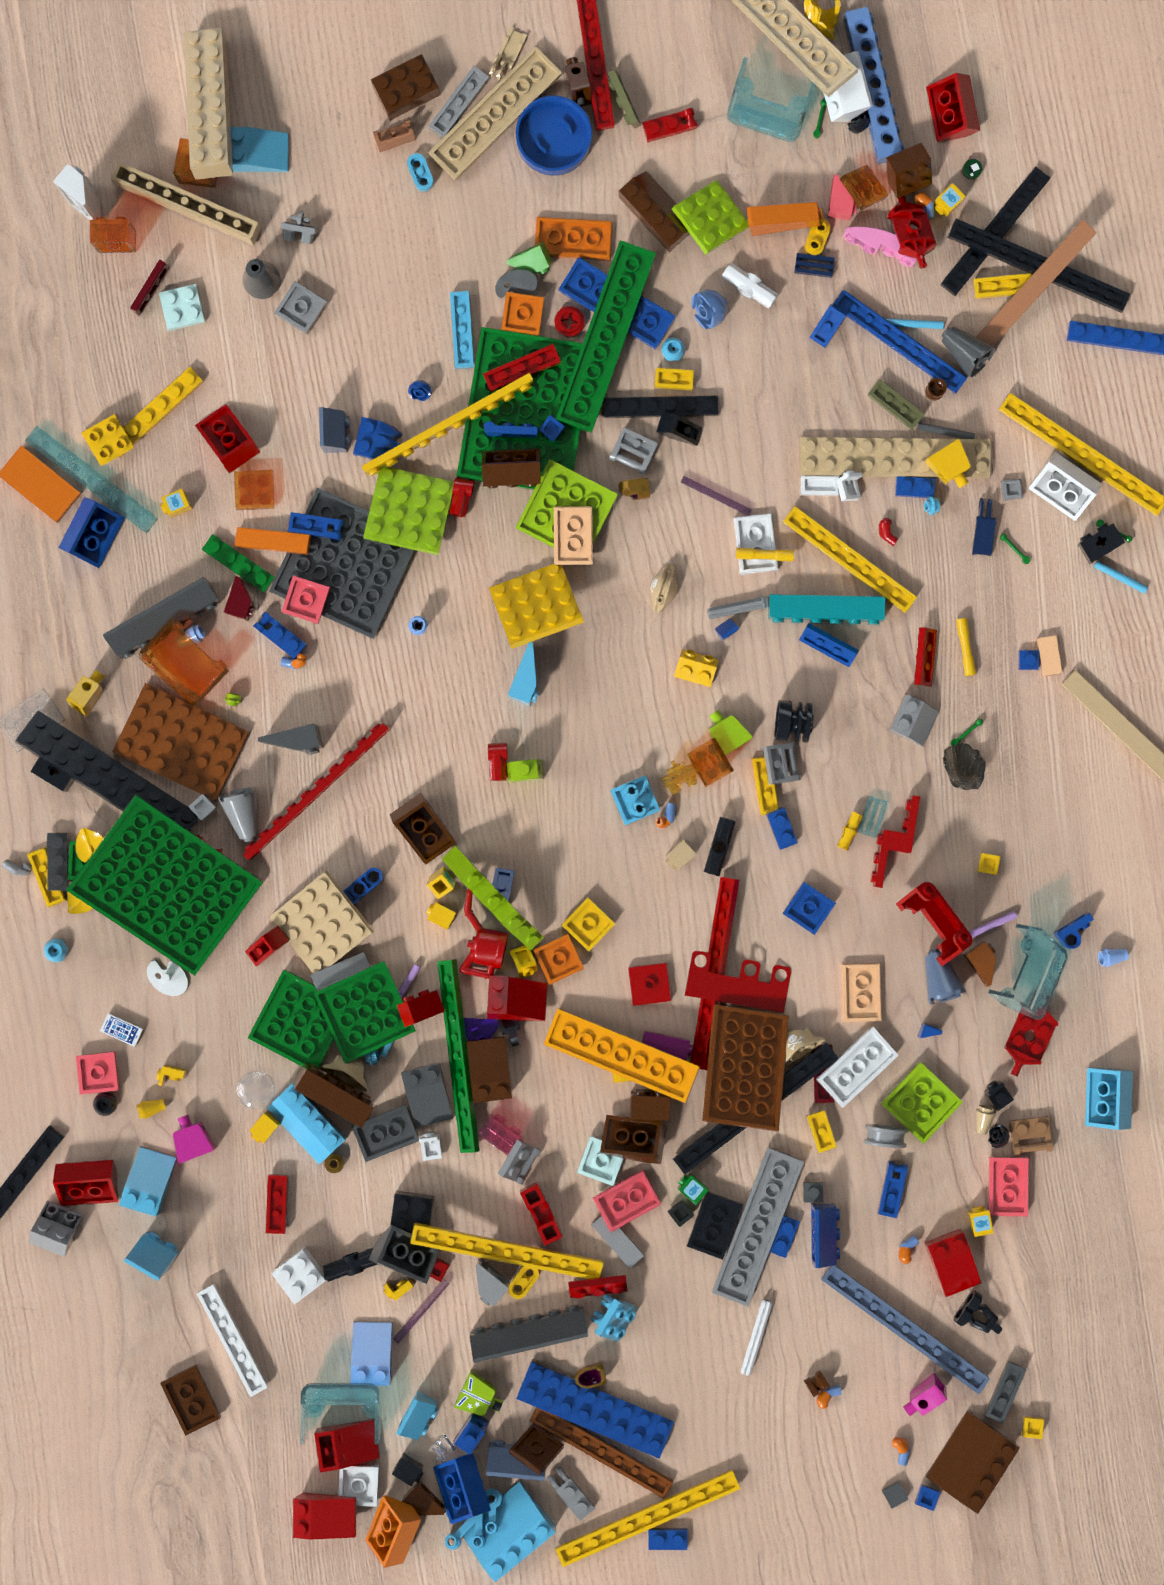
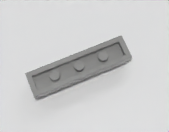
(459, 102)

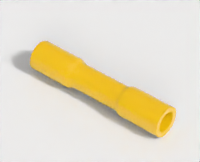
(751, 553)
(968, 660)

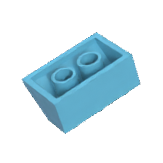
(1109, 1098)

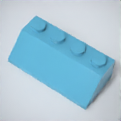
(307, 1123)

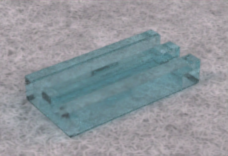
(867, 832)

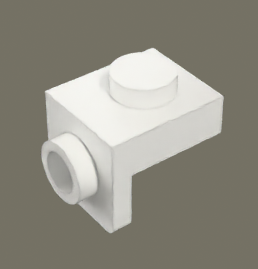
(848, 486)
(430, 1146)

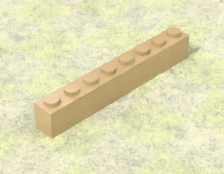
(186, 203)

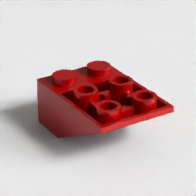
(346, 1445)

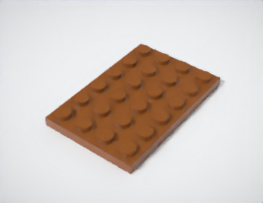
(180, 742)
(745, 1068)

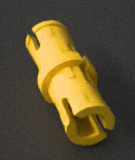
(849, 831)

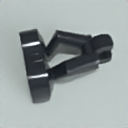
(972, 1304)

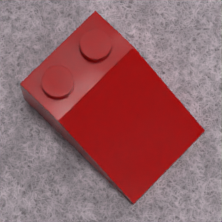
(227, 438)
(516, 999)
(953, 1262)
(324, 1516)

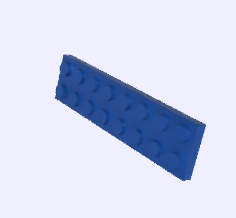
(595, 1410)

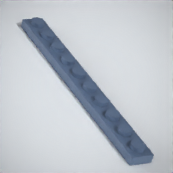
(905, 1328)

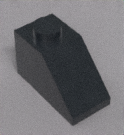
(679, 429)

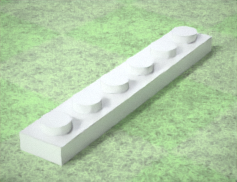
(232, 1340)

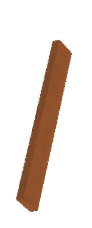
(603, 1452)

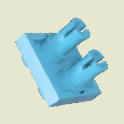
(635, 800)
(616, 1320)

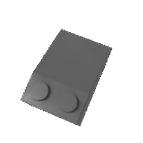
(301, 739)
(427, 1094)

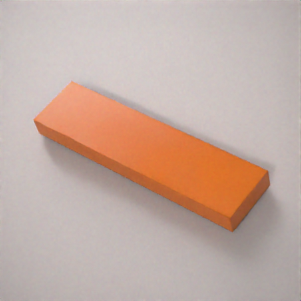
(272, 540)

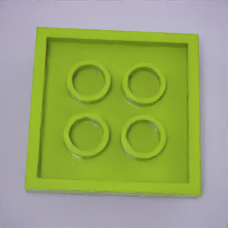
(711, 217)
(921, 1102)

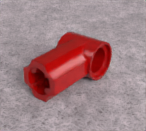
(461, 492)
(497, 756)

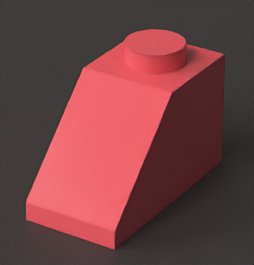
(840, 203)

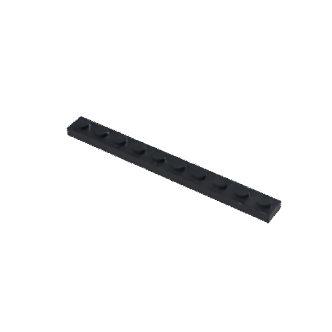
(1031, 261)
(723, 1133)

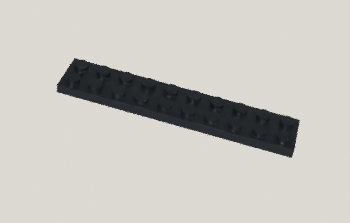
(96, 769)

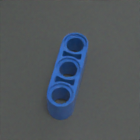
(368, 884)

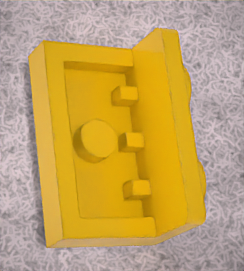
(696, 667)

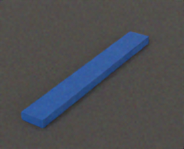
(899, 341)

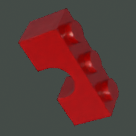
(541, 1213)

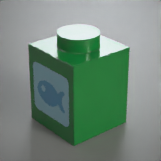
(692, 1188)

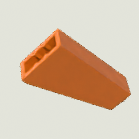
(783, 217)

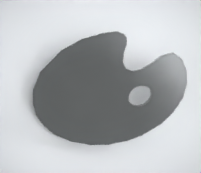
(521, 281)

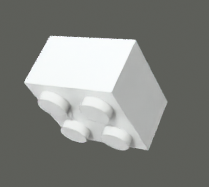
(299, 1275)

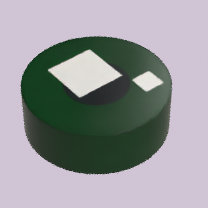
(972, 169)

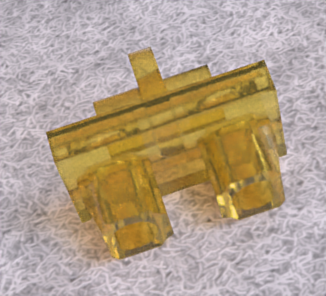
(677, 774)

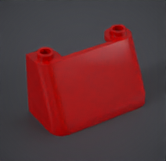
(941, 917)

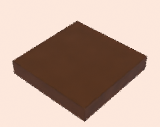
(536, 1449)

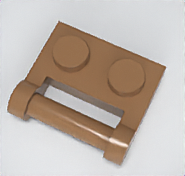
(1028, 1129)

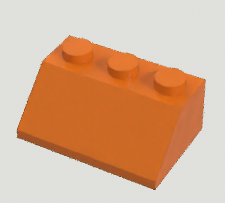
(392, 1531)

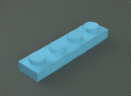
(462, 330)

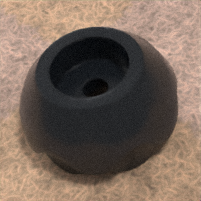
(859, 124)
(110, 1101)
(998, 1136)

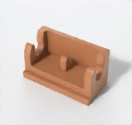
(394, 136)

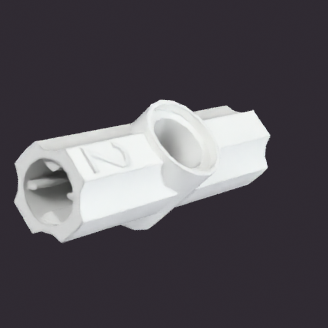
(749, 285)

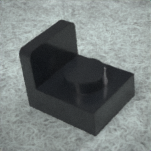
(998, 1094)

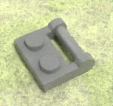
(636, 445)
(777, 765)
(520, 1155)

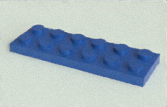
(585, 285)

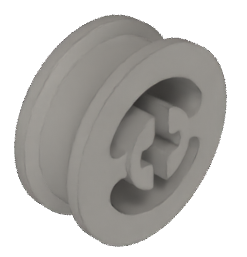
(885, 1136)

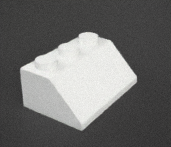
(851, 97)
(1065, 486)

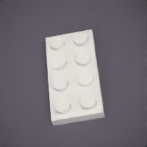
(857, 1067)

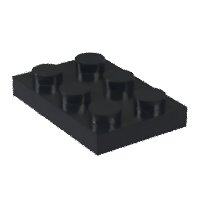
(714, 1225)

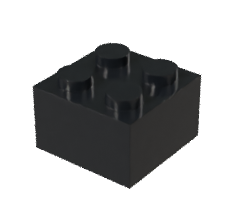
(411, 1209)

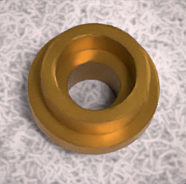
(338, 1159)

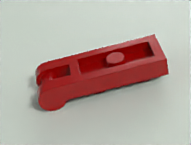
(669, 125)

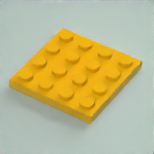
(536, 605)

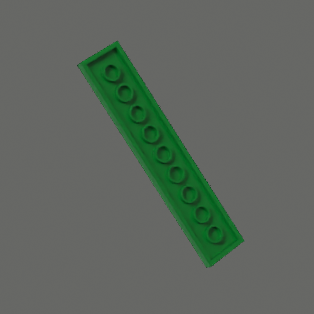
(605, 336)

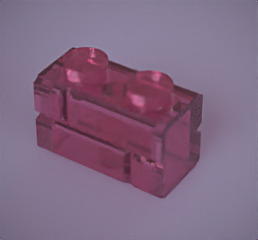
(500, 1134)

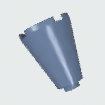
(941, 980)

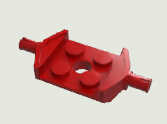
(912, 242)
(1032, 1051)

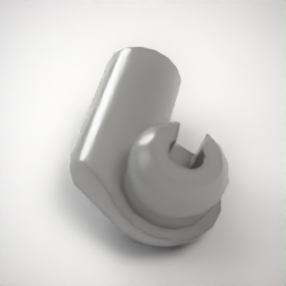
(17, 870)

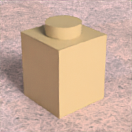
(680, 855)

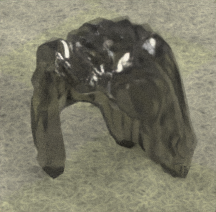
(964, 766)

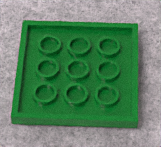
(363, 1011)
(293, 1022)

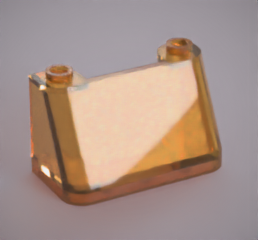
(182, 664)

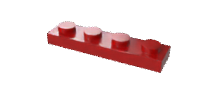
(531, 363)

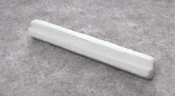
(756, 1337)

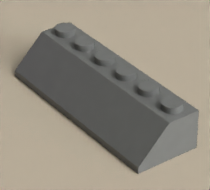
(180, 606)
(528, 1333)

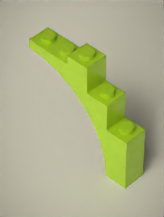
(492, 898)

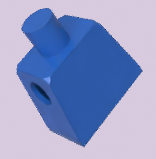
(471, 1433)

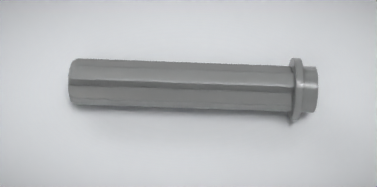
(738, 607)

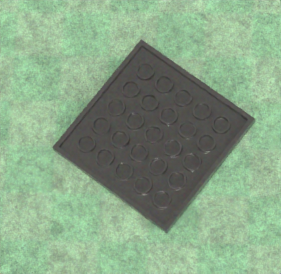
(357, 570)

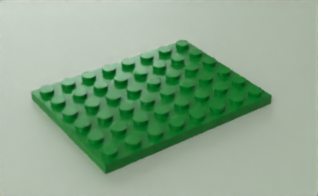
(530, 407)
(164, 885)

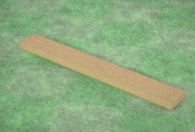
(1115, 722)

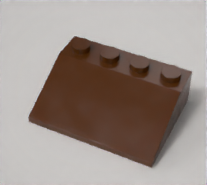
(972, 1462)

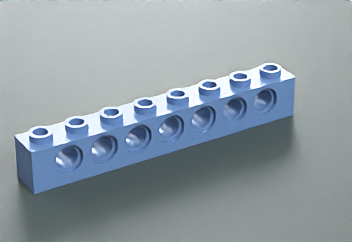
(863, 19)

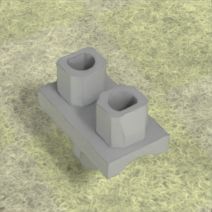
(290, 229)

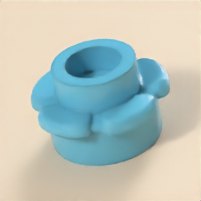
(932, 505)
(372, 1057)

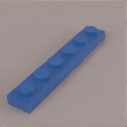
(1115, 337)

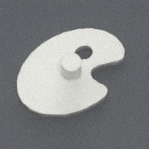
(172, 981)

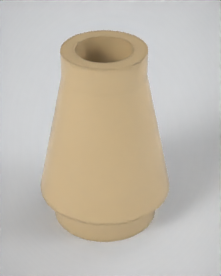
(984, 1118)

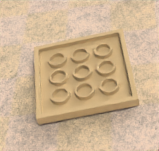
(321, 923)

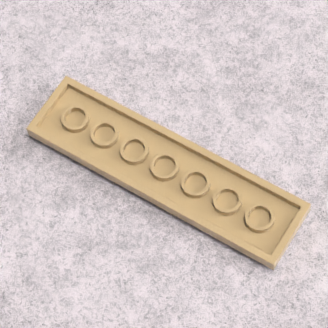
(800, 42)
(495, 113)

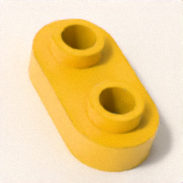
(818, 237)
(524, 1281)

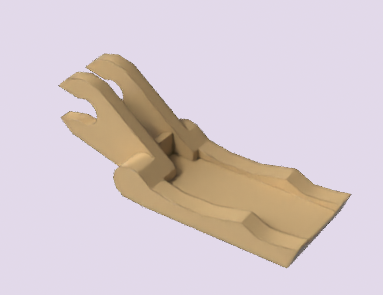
(508, 52)

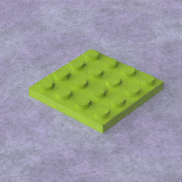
(561, 489)
(409, 510)

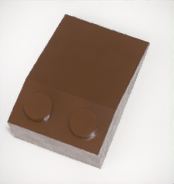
(422, 828)
(489, 1069)
(634, 1139)

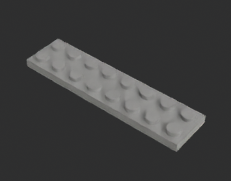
(757, 1226)

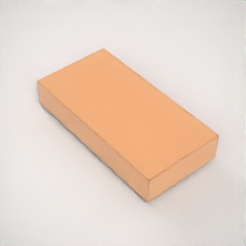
(1049, 655)

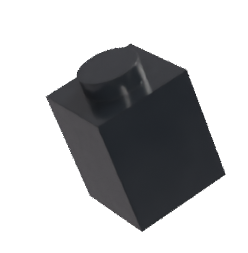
(408, 1470)

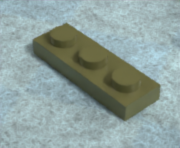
(623, 99)
(895, 404)

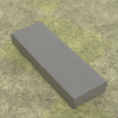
(339, 971)
(618, 1242)

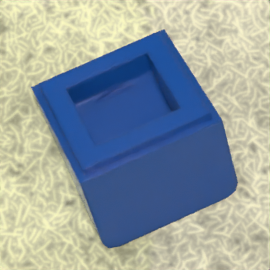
(726, 629)
(927, 1031)

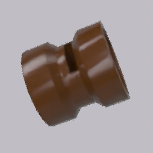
(935, 385)
(816, 1383)

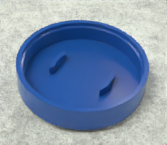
(553, 135)

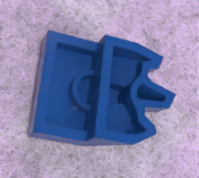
(375, 438)

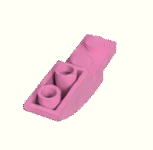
(874, 239)

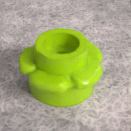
(232, 699)

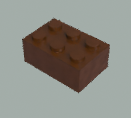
(405, 87)
(511, 468)

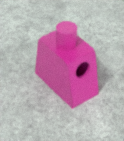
(191, 1140)
(926, 1396)

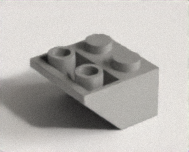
(55, 1228)

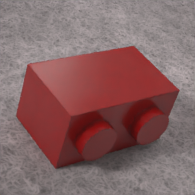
(420, 1008)

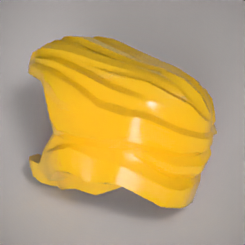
(822, 19)

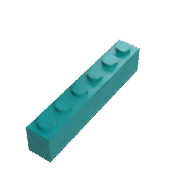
(826, 608)

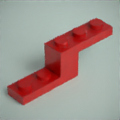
(895, 841)

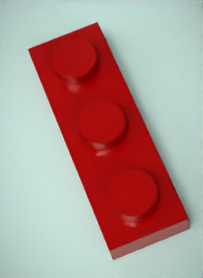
(925, 657)
(276, 1204)
(598, 1286)

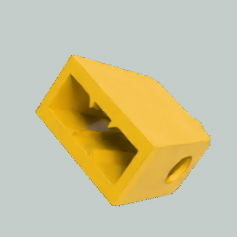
(950, 464)
(84, 700)

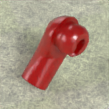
(885, 531)

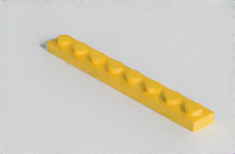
(849, 559)

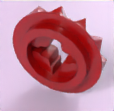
(576, 315)

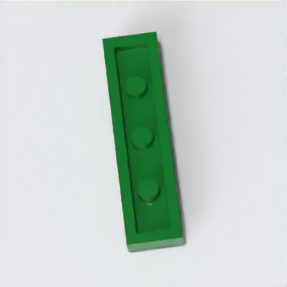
(238, 563)

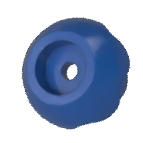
(419, 390)

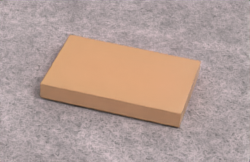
(573, 535)
(861, 992)

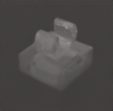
(442, 1448)

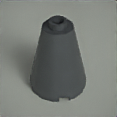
(261, 279)
(967, 350)

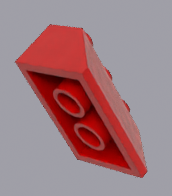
(953, 107)
(86, 1182)

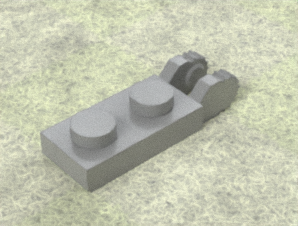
(572, 1494)

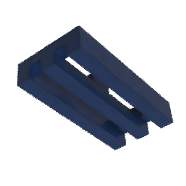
(816, 265)

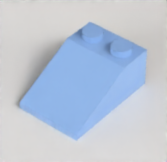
(372, 1353)

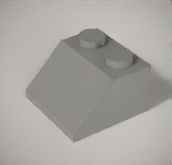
(913, 720)
(490, 1283)

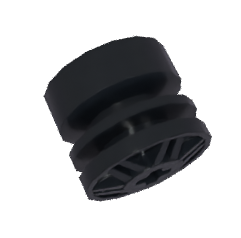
(793, 721)

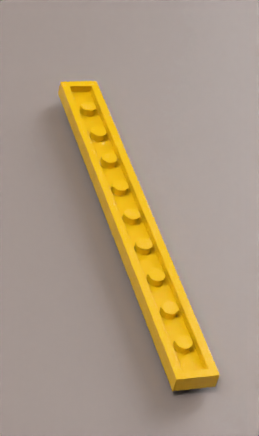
(455, 421)
(1082, 454)
(506, 1251)
(647, 1518)

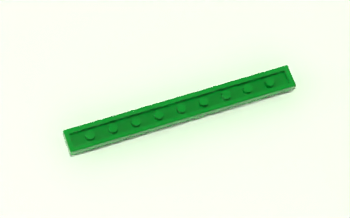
(458, 1056)

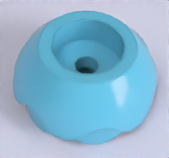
(673, 355)
(61, 947)

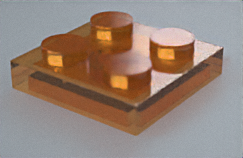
(864, 187)
(254, 490)
(710, 762)

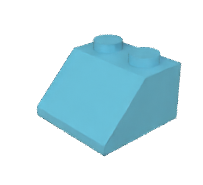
(417, 1416)

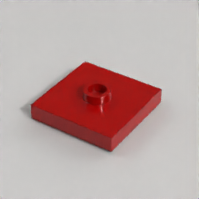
(649, 984)

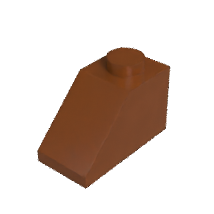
(982, 961)

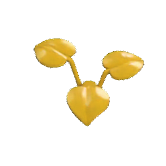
(85, 845)

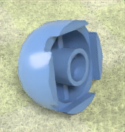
(710, 308)

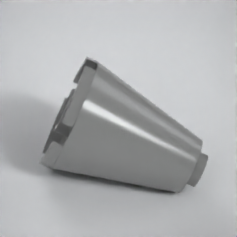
(242, 812)

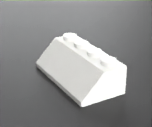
(78, 191)

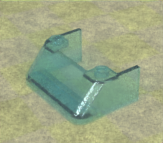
(765, 115)
(1037, 976)
(317, 1395)

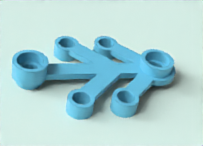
(478, 1521)

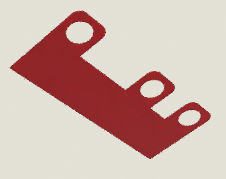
(738, 991)

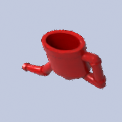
(485, 948)

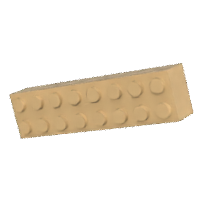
(208, 103)

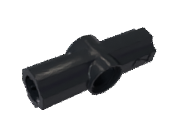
(716, 859)
(348, 1265)

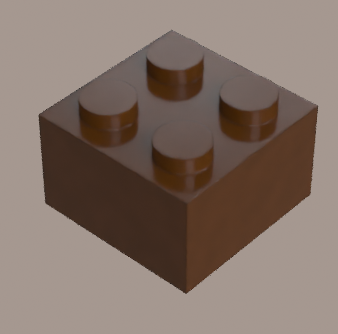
(909, 170)
(649, 1105)

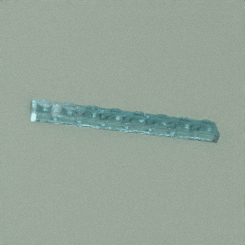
(91, 479)

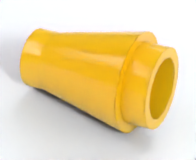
(149, 1108)

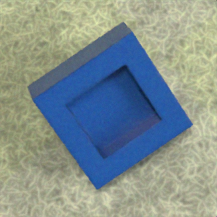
(551, 428)
(1028, 660)
(927, 1497)

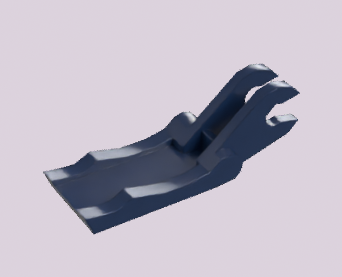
(984, 530)

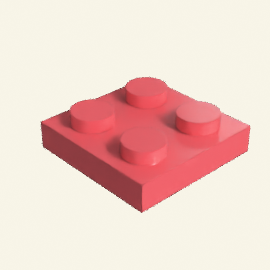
(305, 600)
(97, 1072)

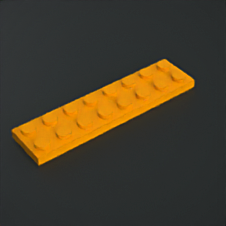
(621, 1055)

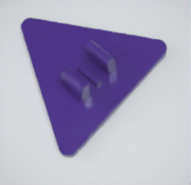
(480, 1028)

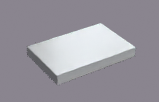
(755, 533)

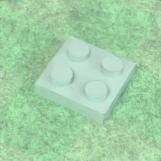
(182, 307)
(599, 1165)

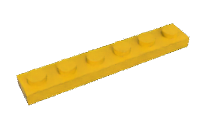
(162, 405)

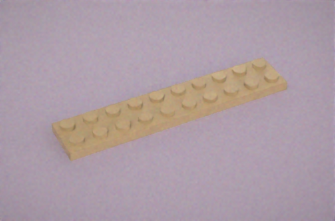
(885, 456)

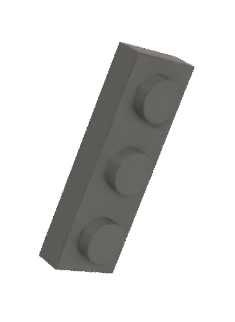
(56, 861)
(1005, 1391)

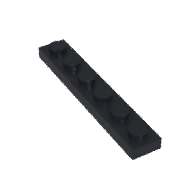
(655, 406)

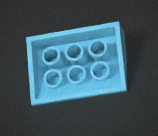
(520, 1531)

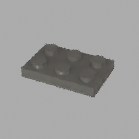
(386, 1133)

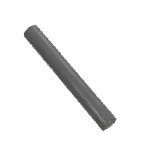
(945, 431)

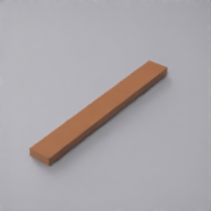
(1037, 283)

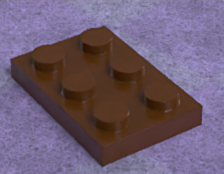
(190, 1400)

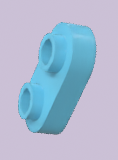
(420, 173)

